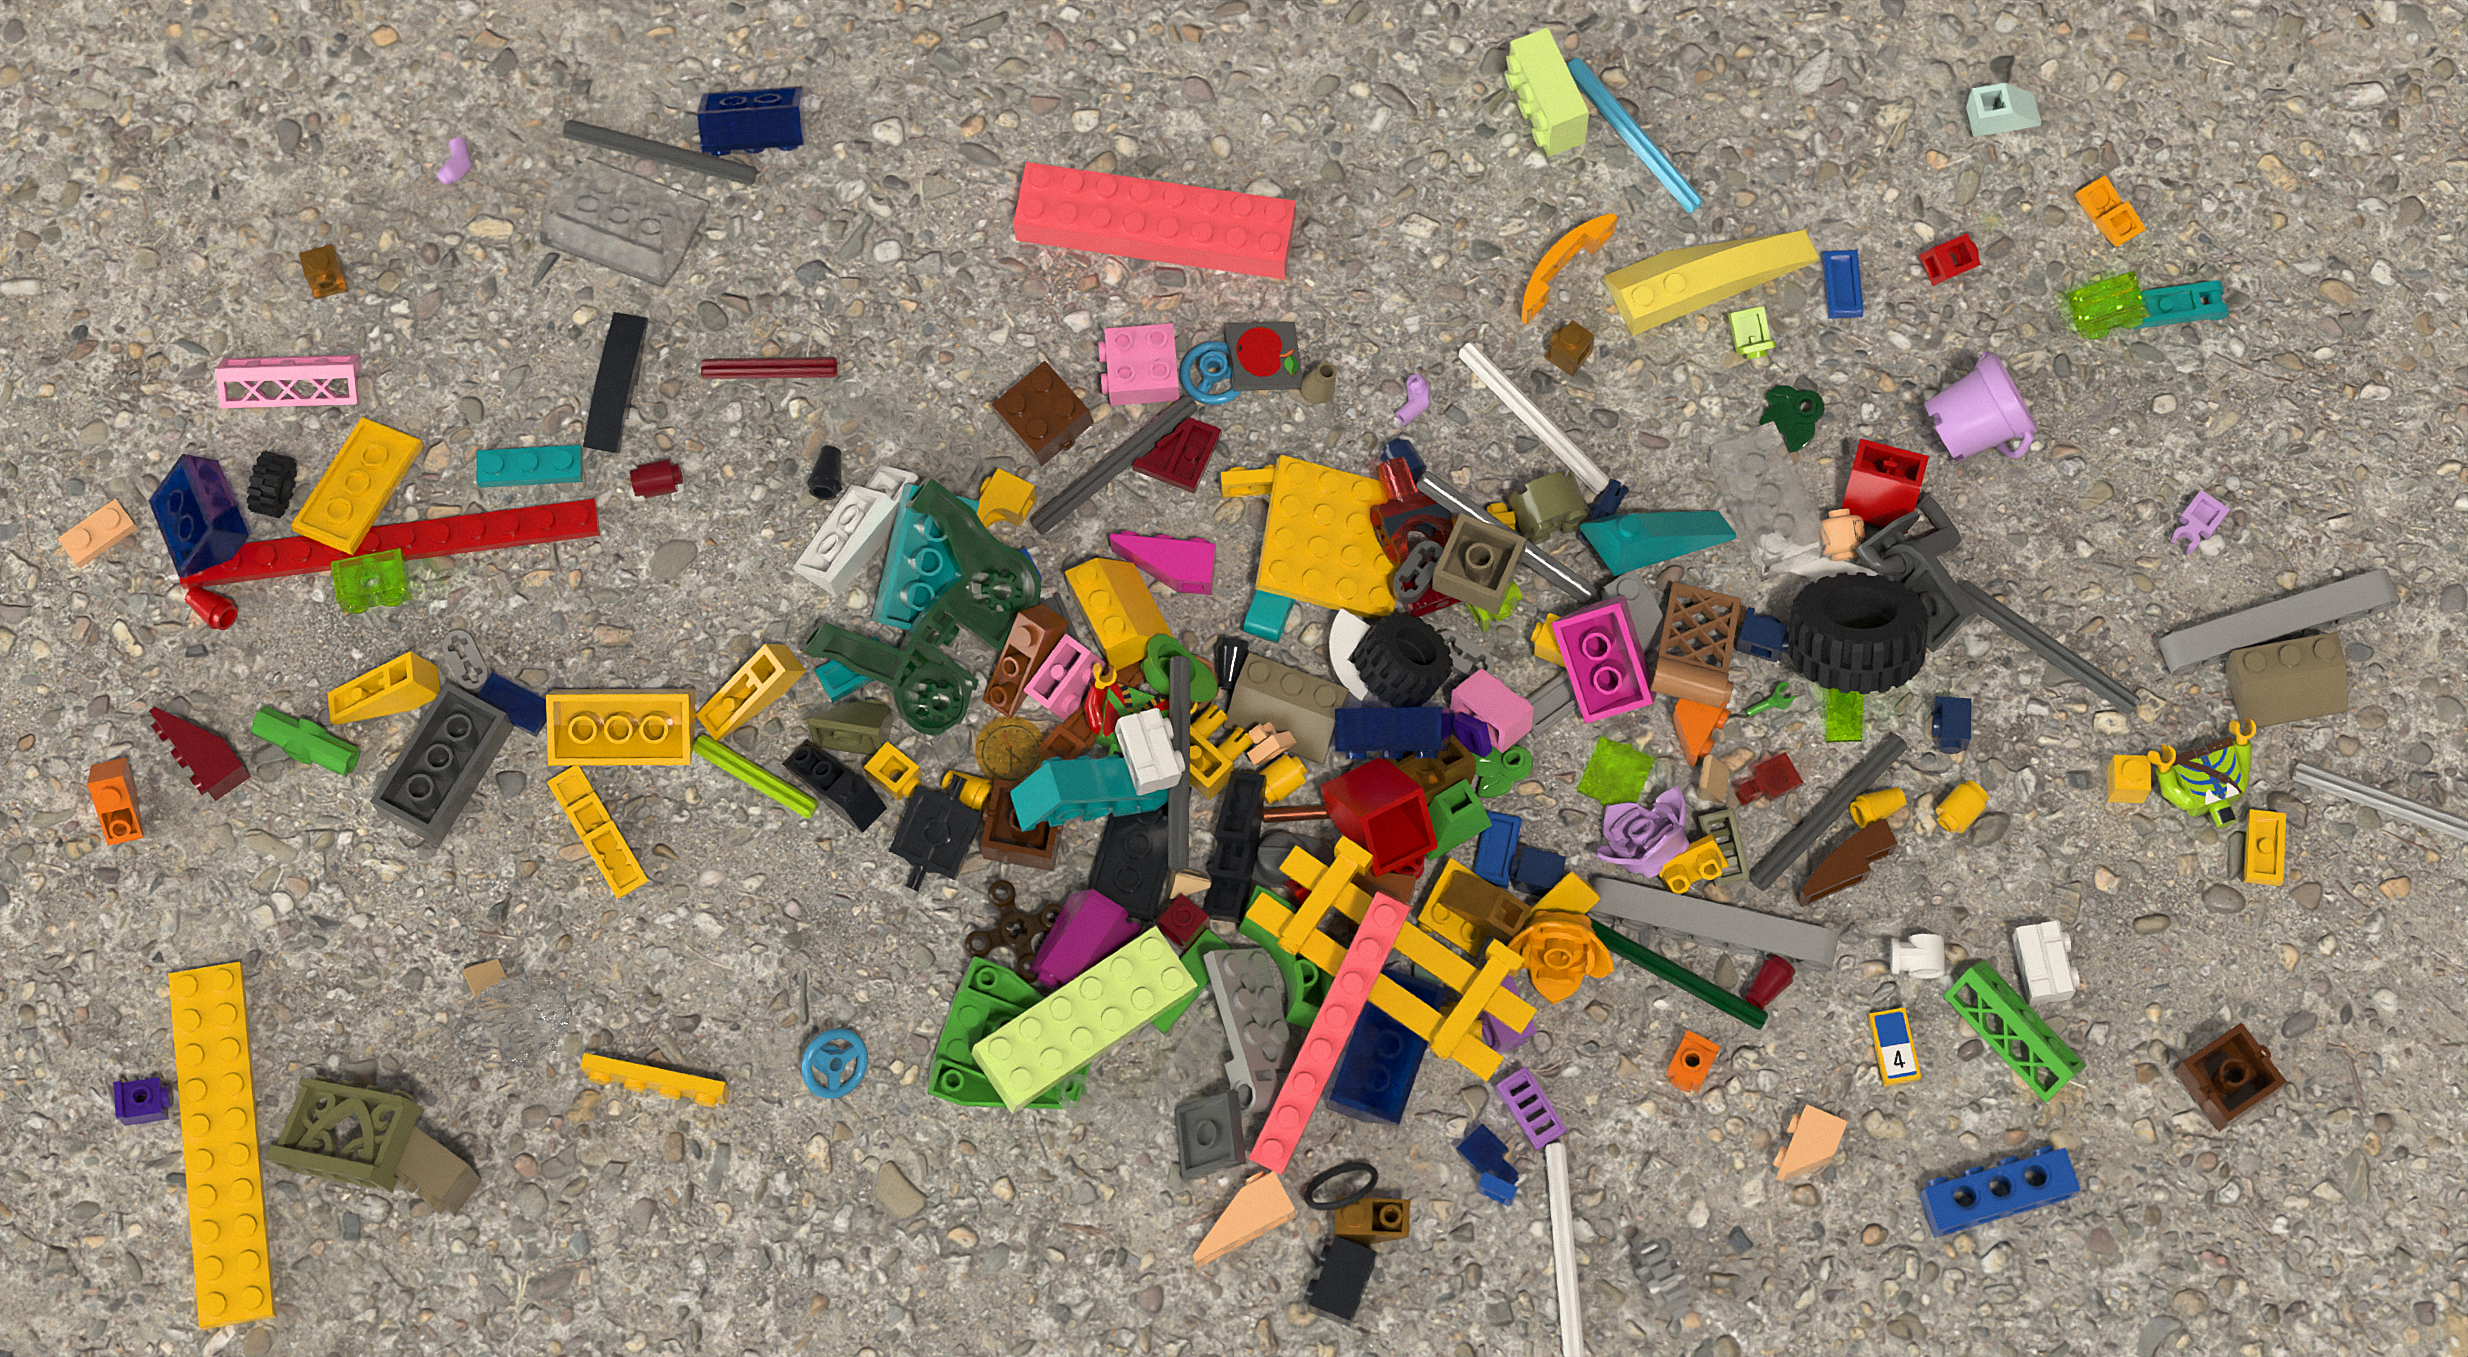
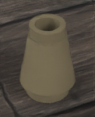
(1320, 383)

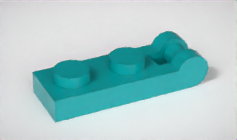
(2184, 304)

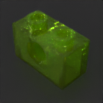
(354, 573)

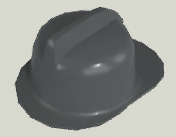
(1274, 850)

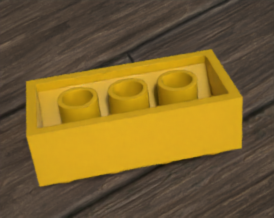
(620, 726)

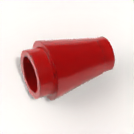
(212, 608)

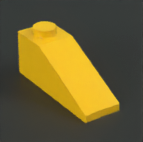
(387, 690)
(751, 690)

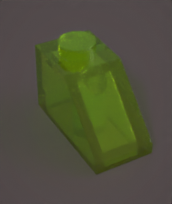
(1842, 715)

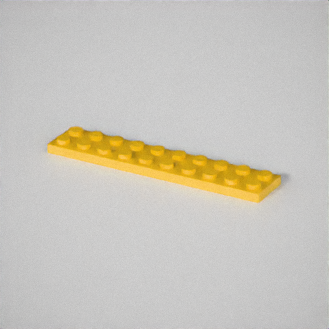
(221, 1146)

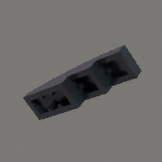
(615, 382)
(1236, 847)

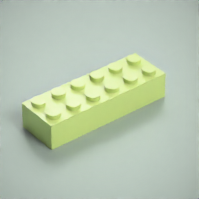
(1083, 1019)

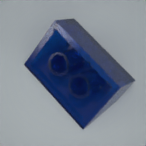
(752, 120)
(197, 515)
(1393, 731)

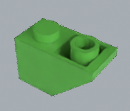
(1456, 817)

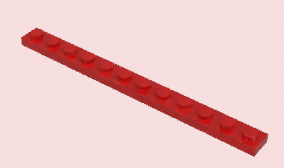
(414, 539)

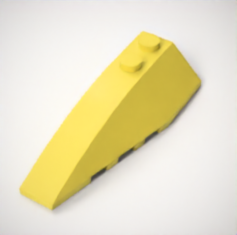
(1702, 275)

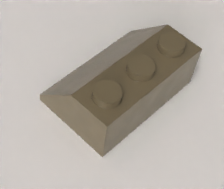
(2288, 680)
(1290, 703)

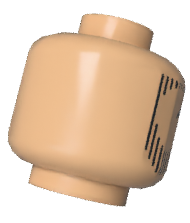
(1845, 534)

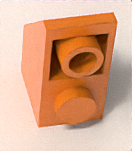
(1695, 727)
(116, 801)

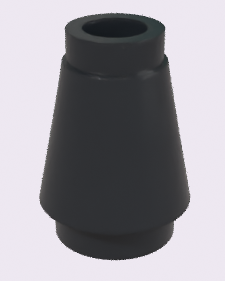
(826, 475)
(1230, 661)

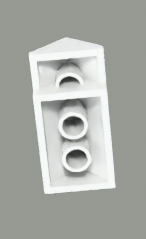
(854, 530)

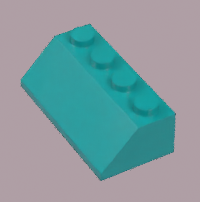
(914, 566)

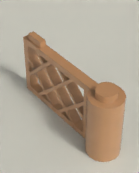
(1690, 675)

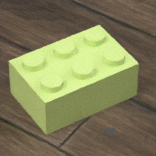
(1547, 92)

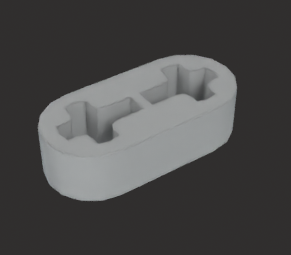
(1469, 651)
(459, 665)

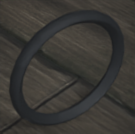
(1345, 1201)

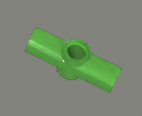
(305, 741)

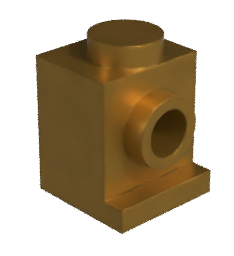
(323, 271)
(1570, 347)

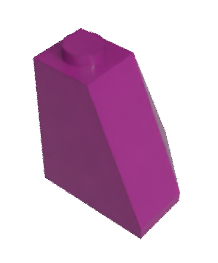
(1082, 937)

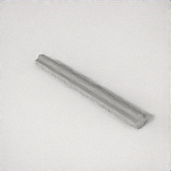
(2381, 799)

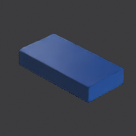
(1842, 284)
(1498, 849)

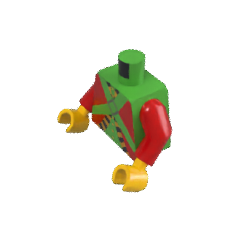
(1111, 701)

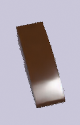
(1849, 862)

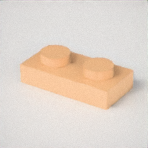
(97, 533)

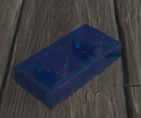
(522, 707)

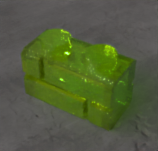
(2109, 305)

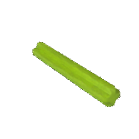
(755, 776)

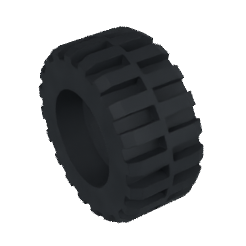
(1858, 633)

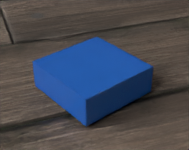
(1497, 1189)

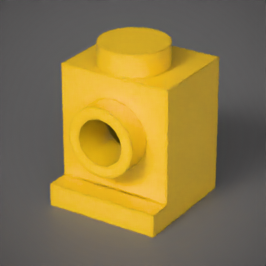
(890, 762)

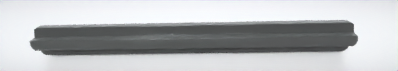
(660, 152)
(1113, 465)
(1534, 556)
(2050, 648)
(1179, 795)
(1828, 812)

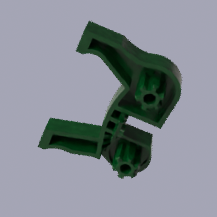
(982, 599)

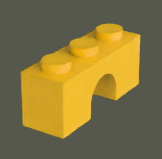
(1005, 499)

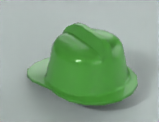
(1157, 669)

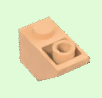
(1813, 1142)

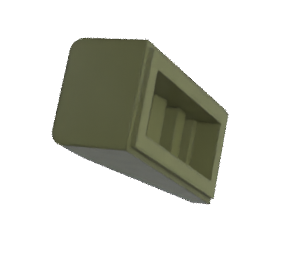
(1733, 830)

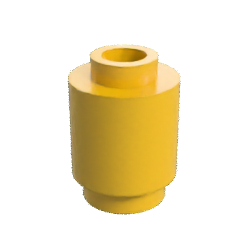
(1283, 778)
(1962, 807)

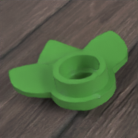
(1498, 774)

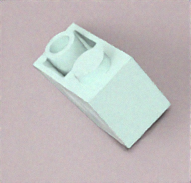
(2001, 109)

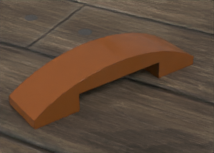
(1074, 736)

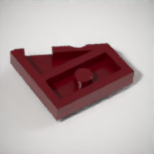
(1182, 456)

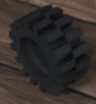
(271, 484)

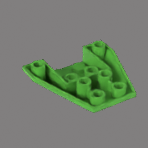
(983, 1004)

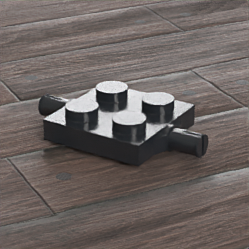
(936, 833)

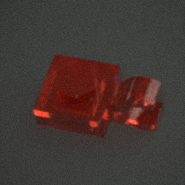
(1773, 778)

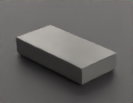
(1552, 704)

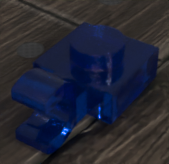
(1486, 1153)

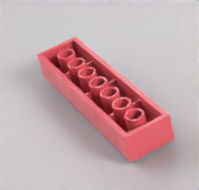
(1155, 220)

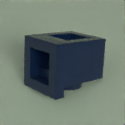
(1763, 636)
(1951, 723)

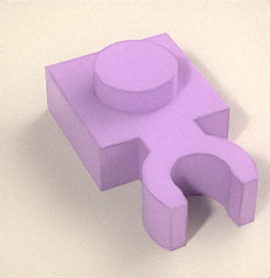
(2201, 518)

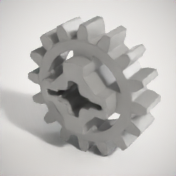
(1663, 1280)

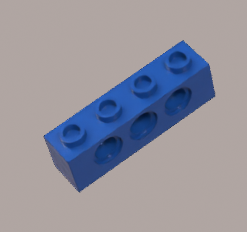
(1948, 1217)

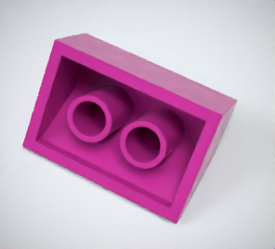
(1604, 659)

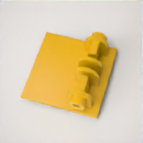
(1445, 922)

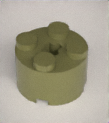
(1549, 506)

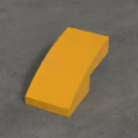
(2108, 212)

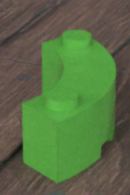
(1305, 981)

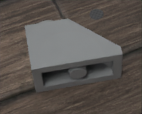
(1642, 606)

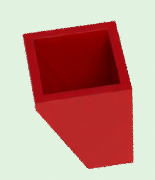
(1381, 814)

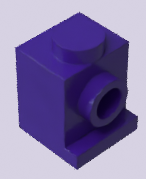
(151, 1110)

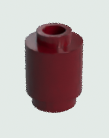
(656, 478)

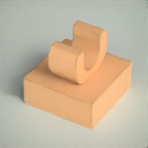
(1269, 743)

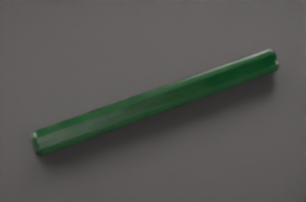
(1680, 977)

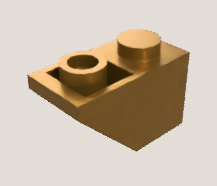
(1486, 906)
(1373, 1220)

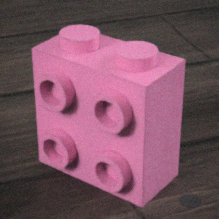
(1139, 364)

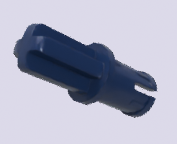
(1606, 505)

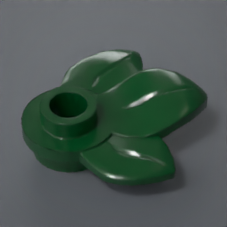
(1788, 417)

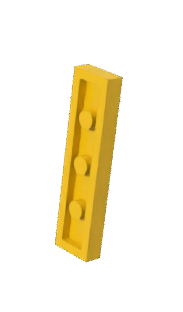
(668, 1083)

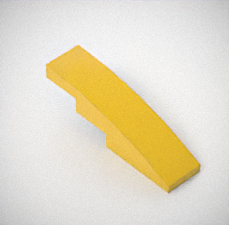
(597, 831)

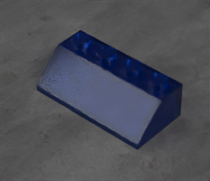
(1382, 1059)

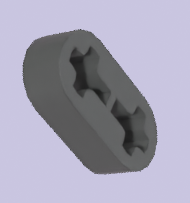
(1412, 567)

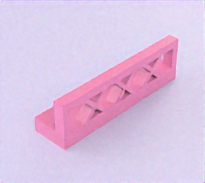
(292, 369)

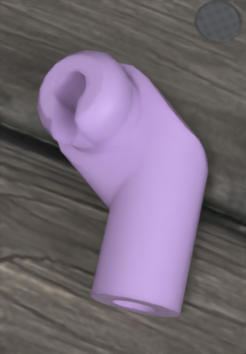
(458, 164)
(1417, 399)

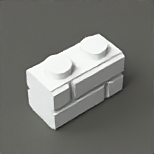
(1149, 751)
(2045, 962)

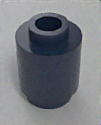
(1404, 448)

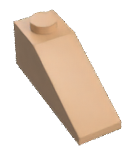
(1253, 1212)

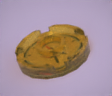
(1009, 749)

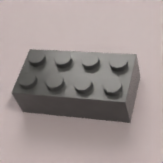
(442, 764)

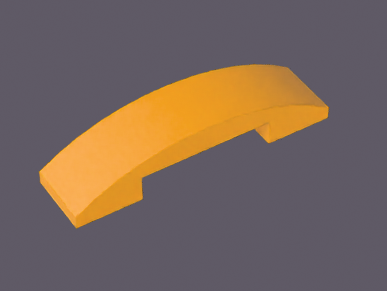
(1588, 235)

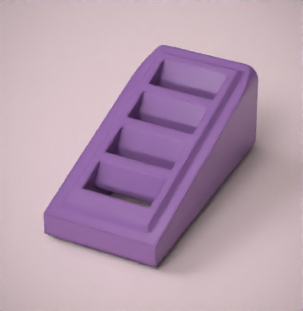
(1511, 1103)

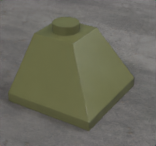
(853, 727)

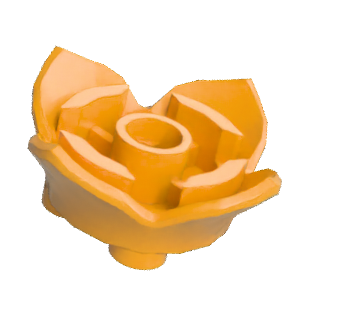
(1560, 953)

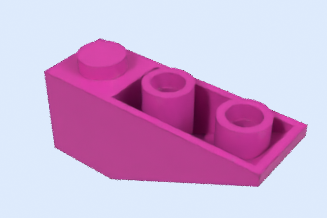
(1176, 563)

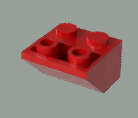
(1883, 483)

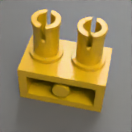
(1211, 765)

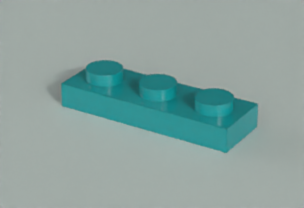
(529, 466)

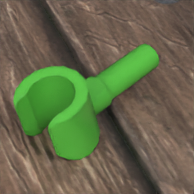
(1775, 700)

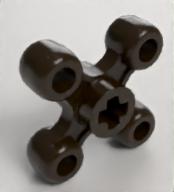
(1010, 916)

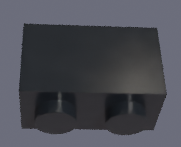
(1341, 1281)

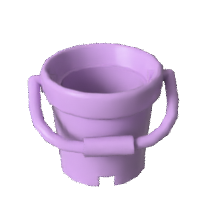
(1982, 412)

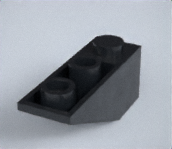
(835, 785)

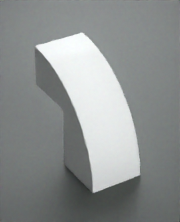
(1345, 637)

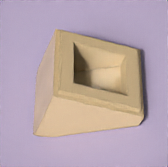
(1713, 780)
(1186, 882)
(483, 975)

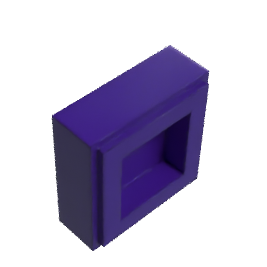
(1472, 734)

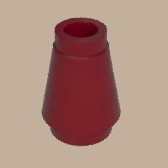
(1770, 981)

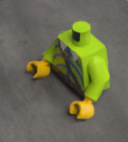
(2207, 776)

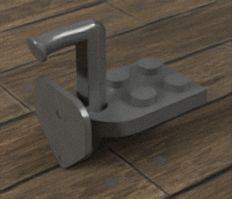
(1918, 568)

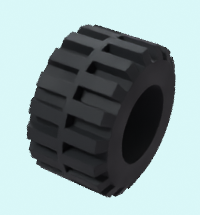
(1403, 660)

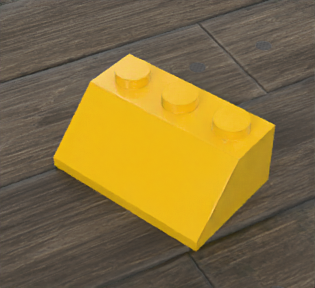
(1116, 609)

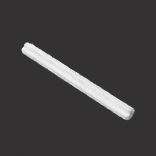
(1534, 418)
(1564, 1250)

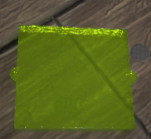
(1615, 773)

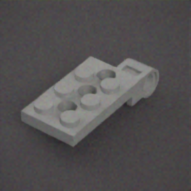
(1249, 1070)

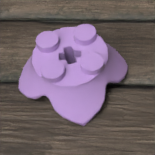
(1645, 838)

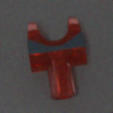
(1406, 512)

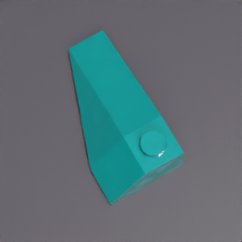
(1649, 538)

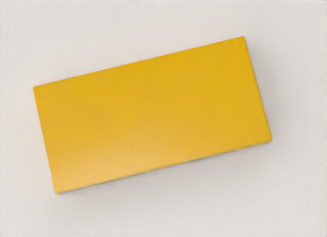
(357, 485)

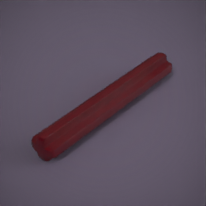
(769, 368)

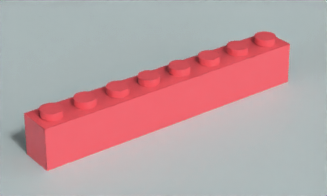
(1330, 1032)

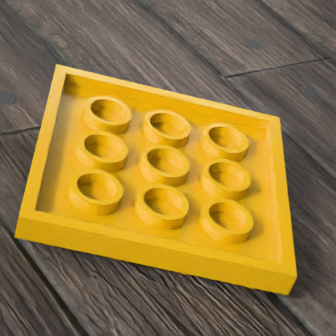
(1323, 541)

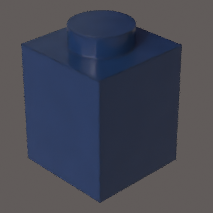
(1537, 871)

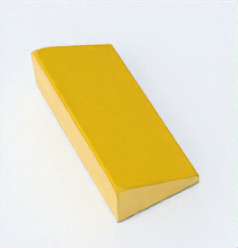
(1570, 895)

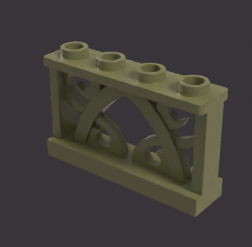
(374, 1165)

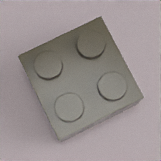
(1479, 563)
(436, 1172)

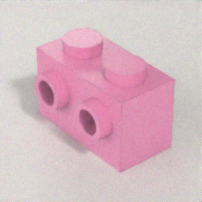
(1064, 677)
(1489, 700)

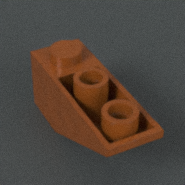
(1026, 649)

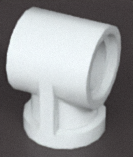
(1920, 956)

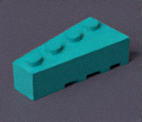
(1080, 787)

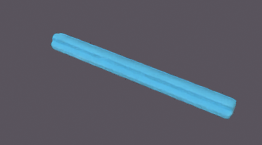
(1634, 135)

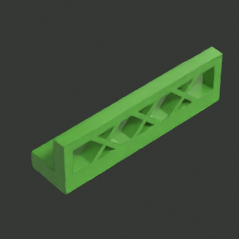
(2023, 1021)

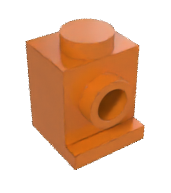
(1698, 1048)

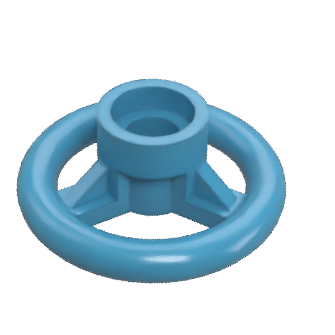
(1209, 359)
(820, 1054)

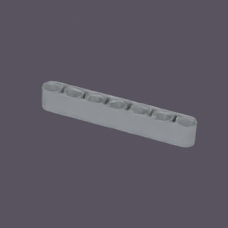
(2280, 621)
(1713, 924)

